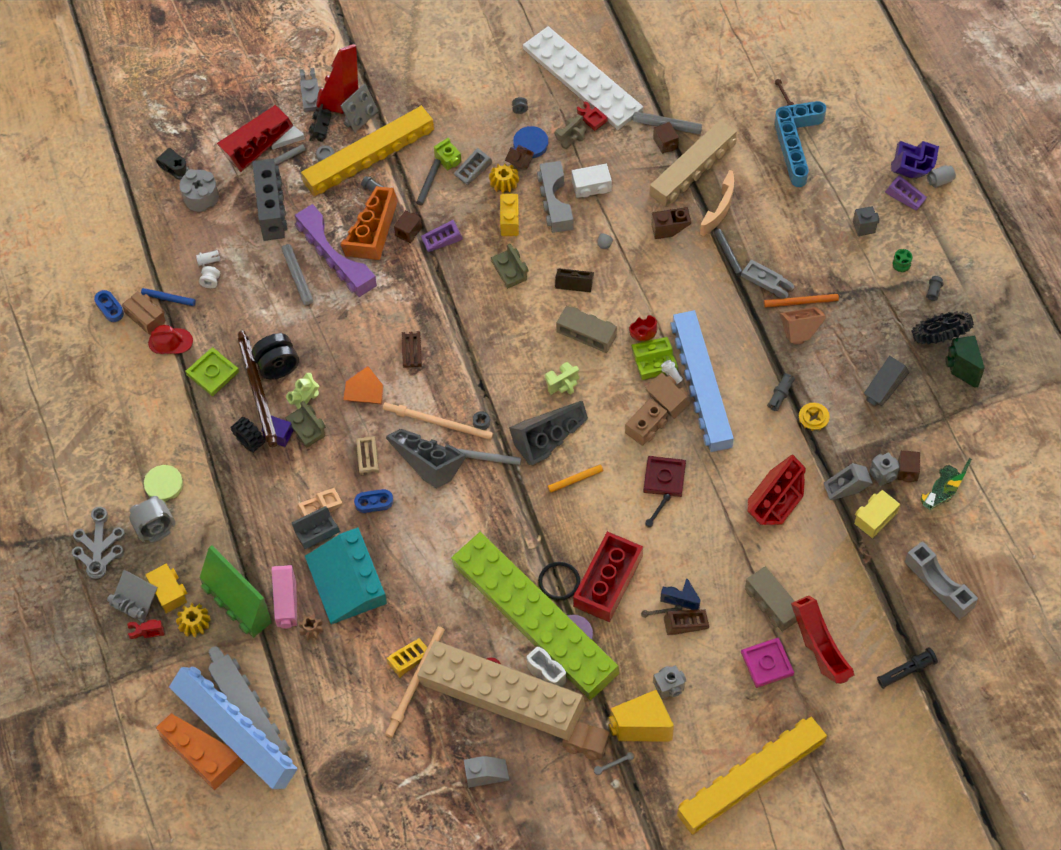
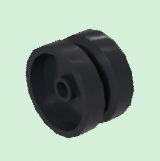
(275, 356)

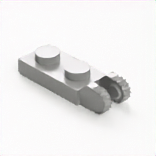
(309, 91)
(767, 279)

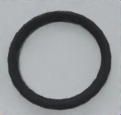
(559, 564)

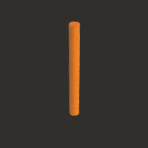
(801, 300)

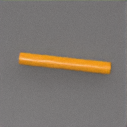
(575, 478)

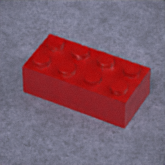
(608, 576)

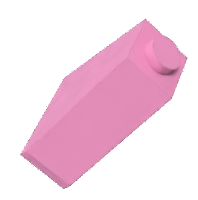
(284, 596)

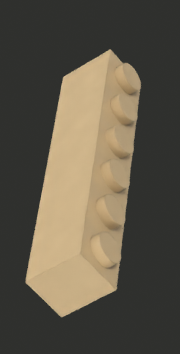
(693, 163)

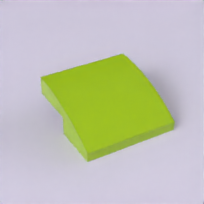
(651, 355)

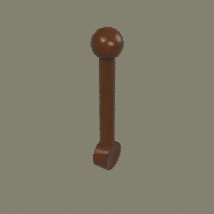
(778, 82)

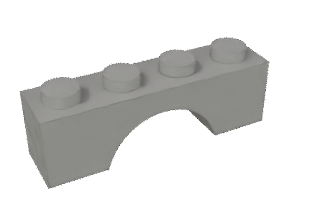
(559, 213)
(953, 595)

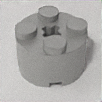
(199, 190)
(151, 519)

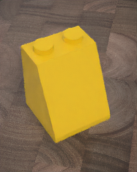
(642, 720)

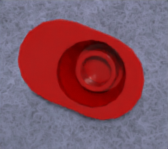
(170, 340)

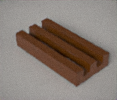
(411, 336)

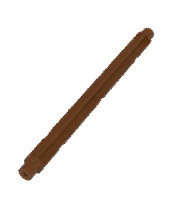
(257, 389)

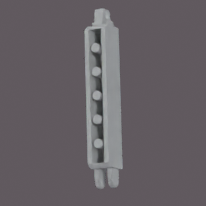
(235, 687)

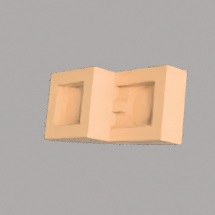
(326, 498)

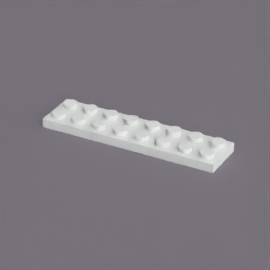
(582, 77)

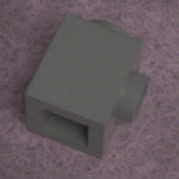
(865, 221)

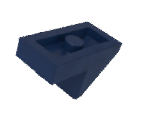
(687, 598)

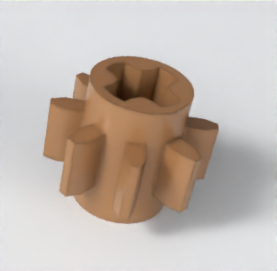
(310, 632)

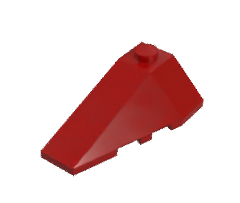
(341, 81)

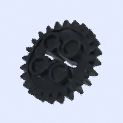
(942, 327)

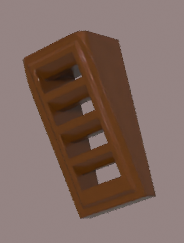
(678, 628)

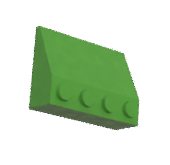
(234, 593)

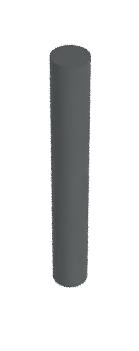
(428, 182)
(730, 255)

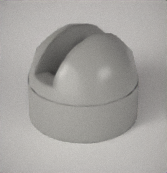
(604, 241)

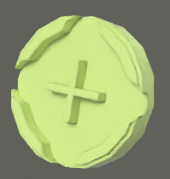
(163, 482)

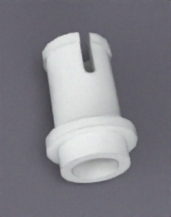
(206, 258)
(669, 368)

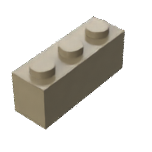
(586, 329)
(771, 598)

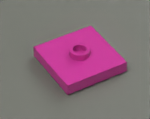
(767, 662)

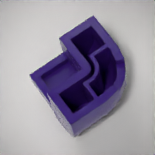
(914, 160)

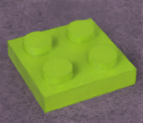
(212, 371)

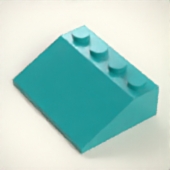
(345, 576)

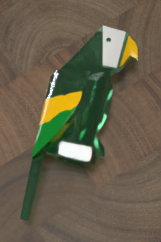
(944, 486)

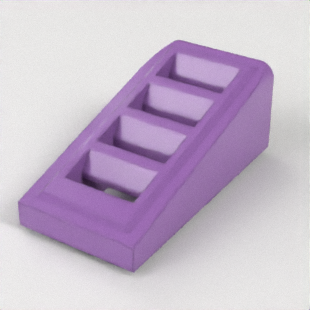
(900, 196)
(450, 239)

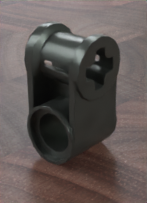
(172, 163)

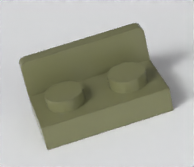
(510, 267)
(306, 425)

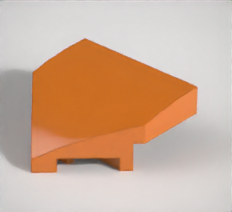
(364, 388)

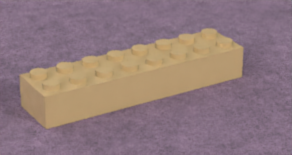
(501, 690)

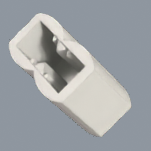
(543, 667)

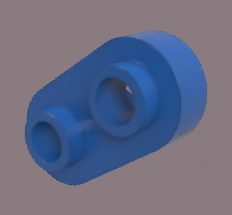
(110, 307)
(374, 500)

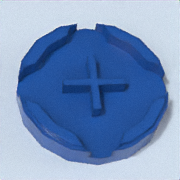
(532, 139)

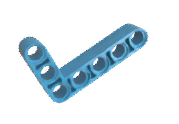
(786, 121)

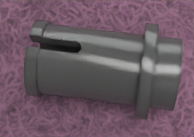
(369, 183)
(935, 284)

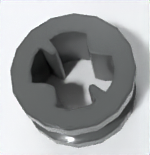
(519, 105)
(481, 414)

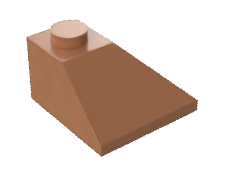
(801, 324)

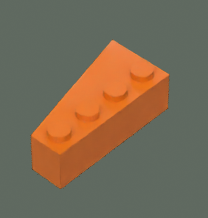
(370, 231)
(202, 752)

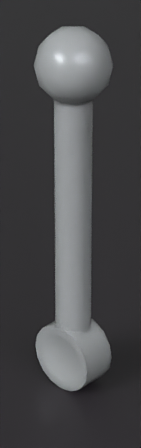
(598, 770)

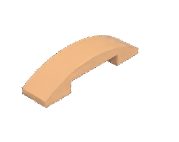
(712, 219)

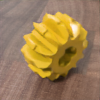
(504, 178)
(185, 620)

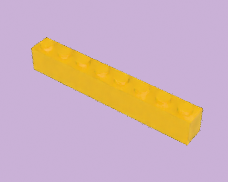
(367, 151)
(751, 775)

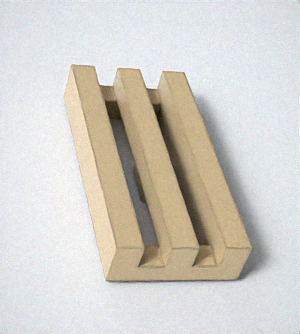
(368, 469)

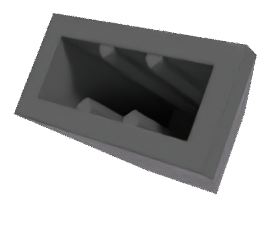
(886, 381)

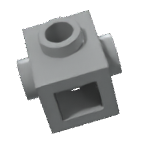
(884, 468)
(669, 682)

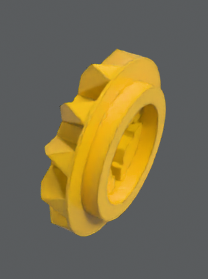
(812, 409)

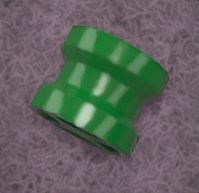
(900, 256)

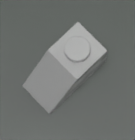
(848, 481)
(485, 771)

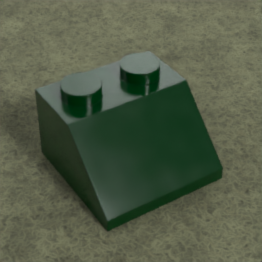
(965, 360)

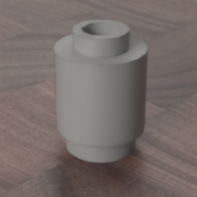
(941, 176)

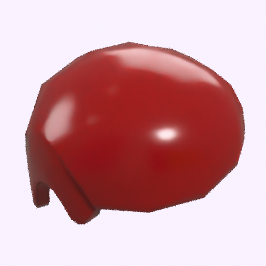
(643, 329)

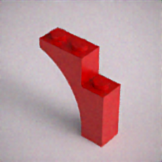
(819, 640)

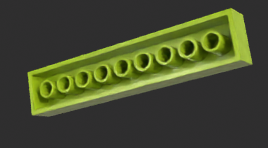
(535, 615)

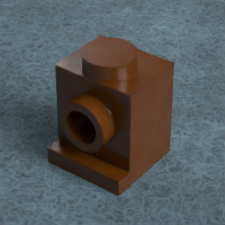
(519, 156)

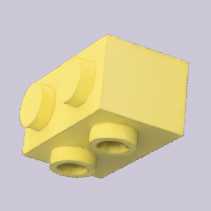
(876, 513)

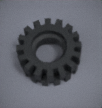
(247, 434)

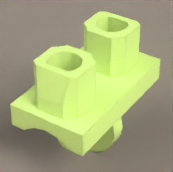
(564, 381)
(305, 390)

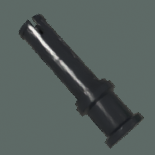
(914, 661)

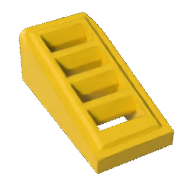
(407, 666)

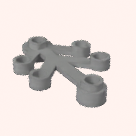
(98, 546)

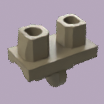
(573, 131)

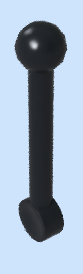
(649, 522)

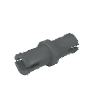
(781, 392)

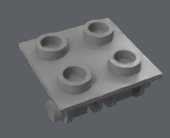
(359, 108)
(133, 596)

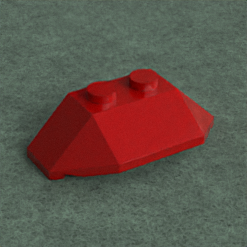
(778, 493)

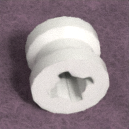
(209, 277)

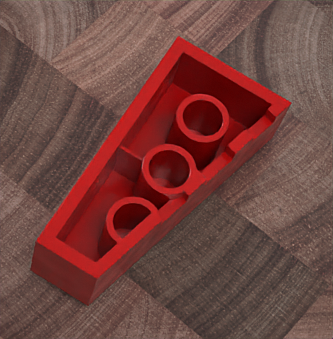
(255, 137)

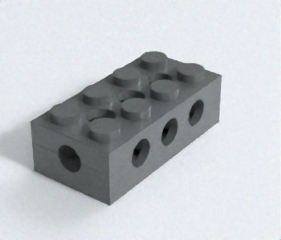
(269, 199)

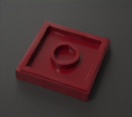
(664, 476)

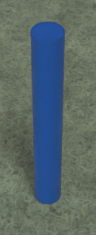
(168, 297)

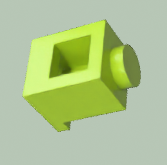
(447, 154)

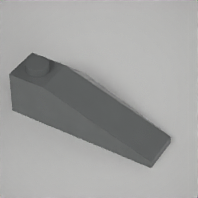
(542, 434)
(431, 461)

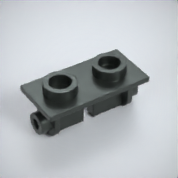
(317, 129)

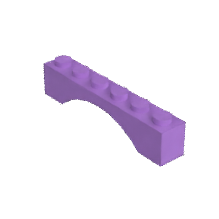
(355, 274)

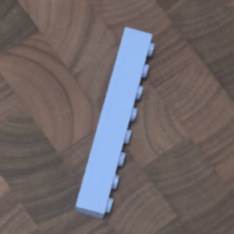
(702, 381)
(233, 727)

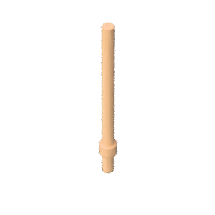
(402, 411)
(398, 715)

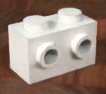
(591, 180)

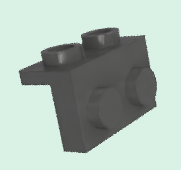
(315, 527)

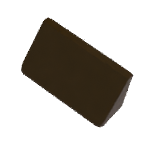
(574, 280)

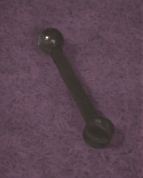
(645, 613)

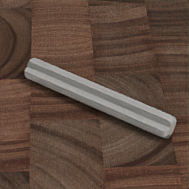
(655, 120)
(297, 274)

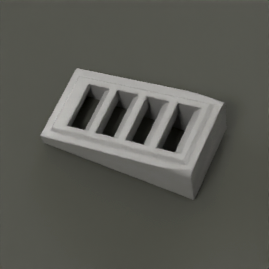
(477, 154)

